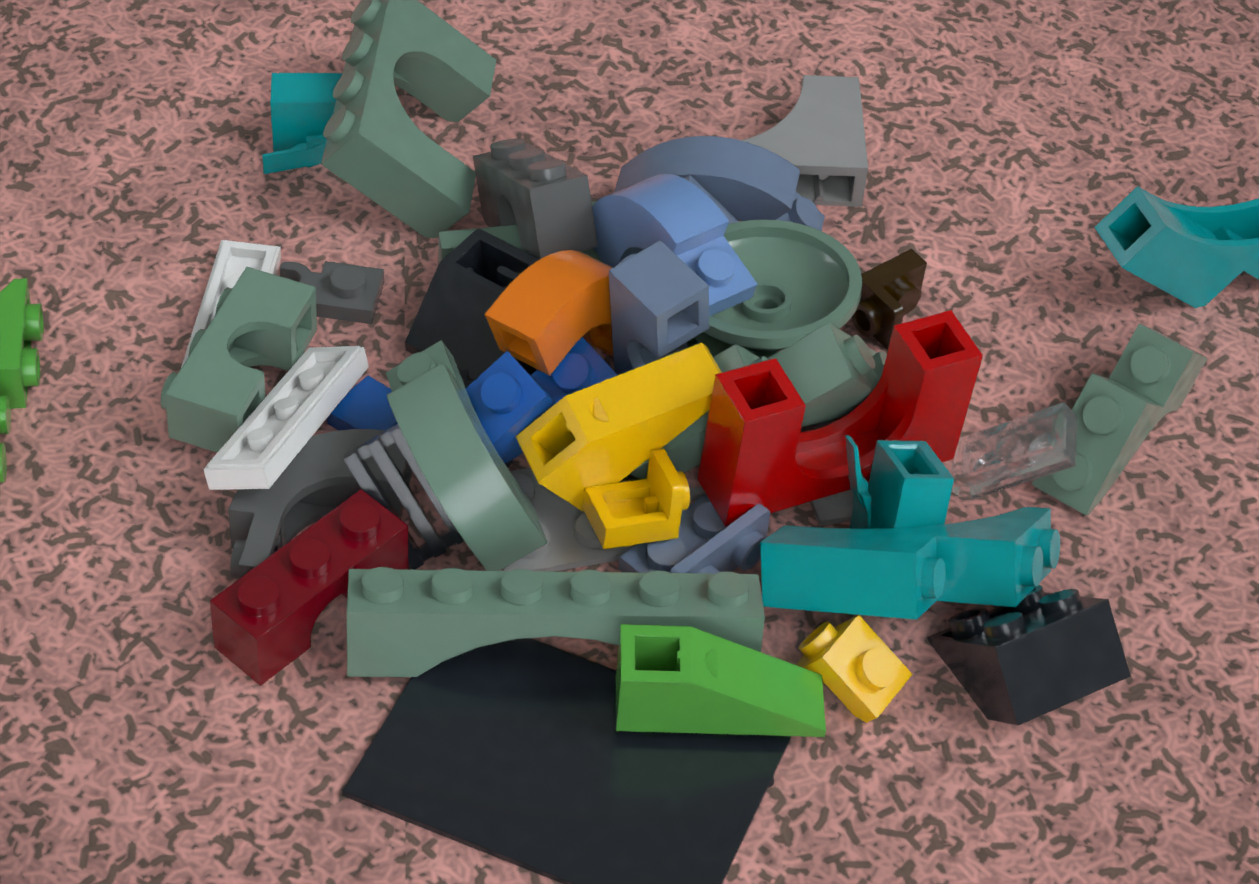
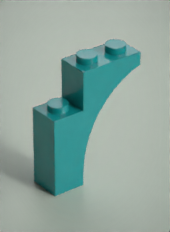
(1183, 247)
(909, 567)

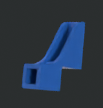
(512, 399)

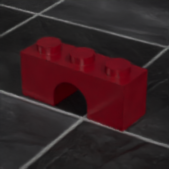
(271, 610)

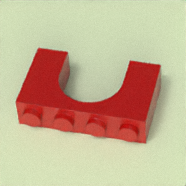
(756, 419)

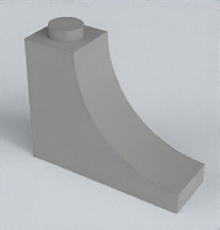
(824, 141)

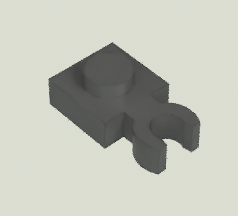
(341, 289)

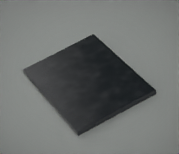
(527, 765)

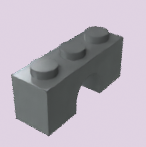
(538, 195)

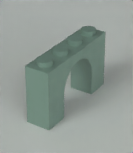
(371, 135)

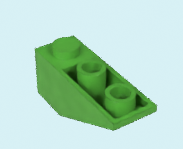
(709, 685)

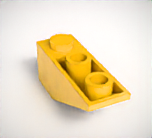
(614, 425)

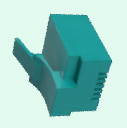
(299, 114)
(904, 486)

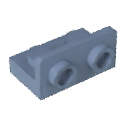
(703, 543)

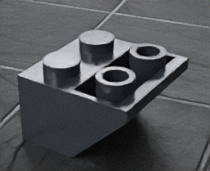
(461, 295)
(1033, 654)

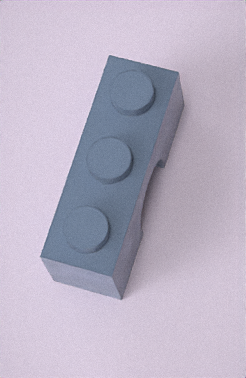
(654, 307)

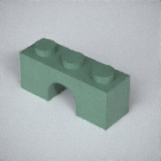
(254, 324)

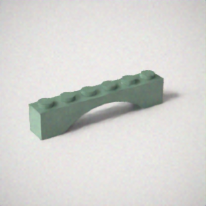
(418, 618)

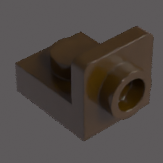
(888, 295)

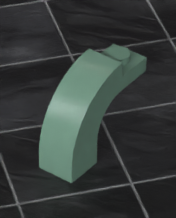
(461, 460)

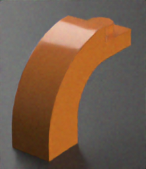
(553, 308)

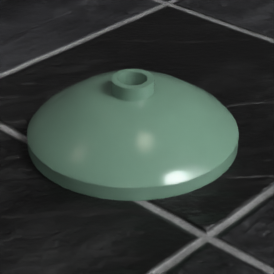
(801, 285)

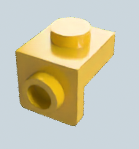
(639, 509)
(855, 666)

